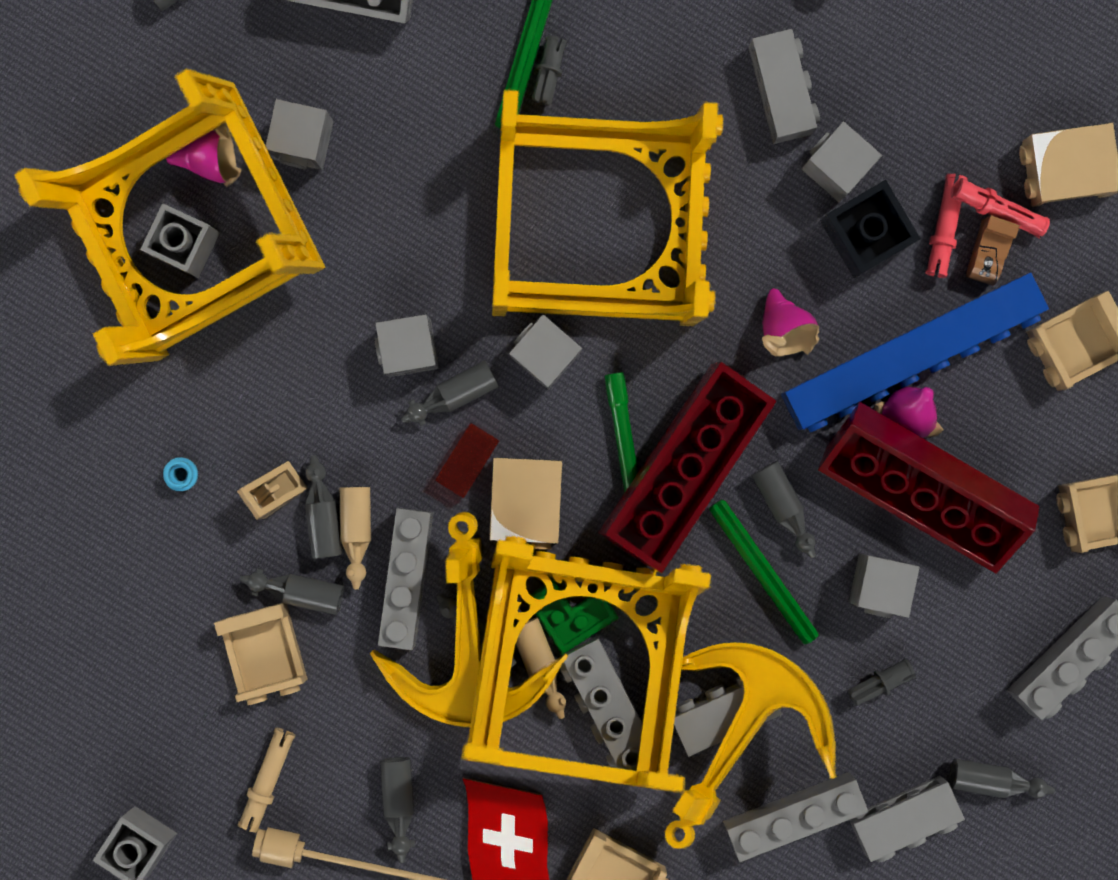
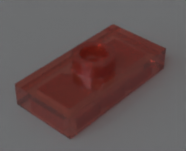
(467, 460)

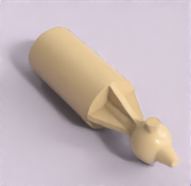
(355, 529)
(535, 654)

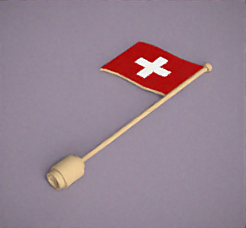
(503, 838)

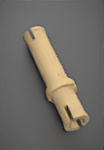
(261, 793)

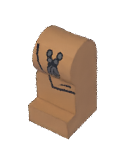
(991, 249)

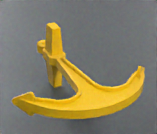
(769, 685)
(454, 700)

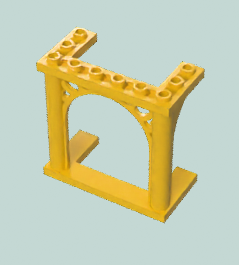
(680, 138)
(78, 188)
(674, 598)

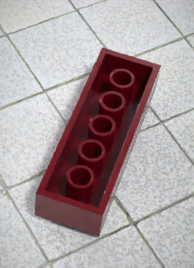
(687, 466)
(929, 488)

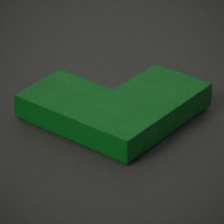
(574, 624)

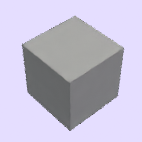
(299, 135)
(840, 161)
(180, 240)
(406, 345)
(544, 351)
(883, 586)
(135, 846)

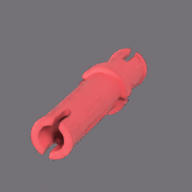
(988, 202)
(946, 226)

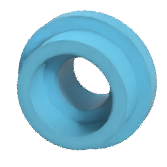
(171, 479)

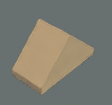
(272, 491)

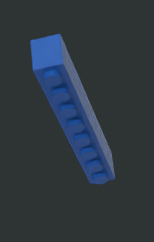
(914, 352)

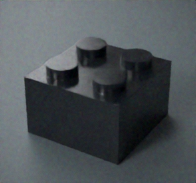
(869, 229)

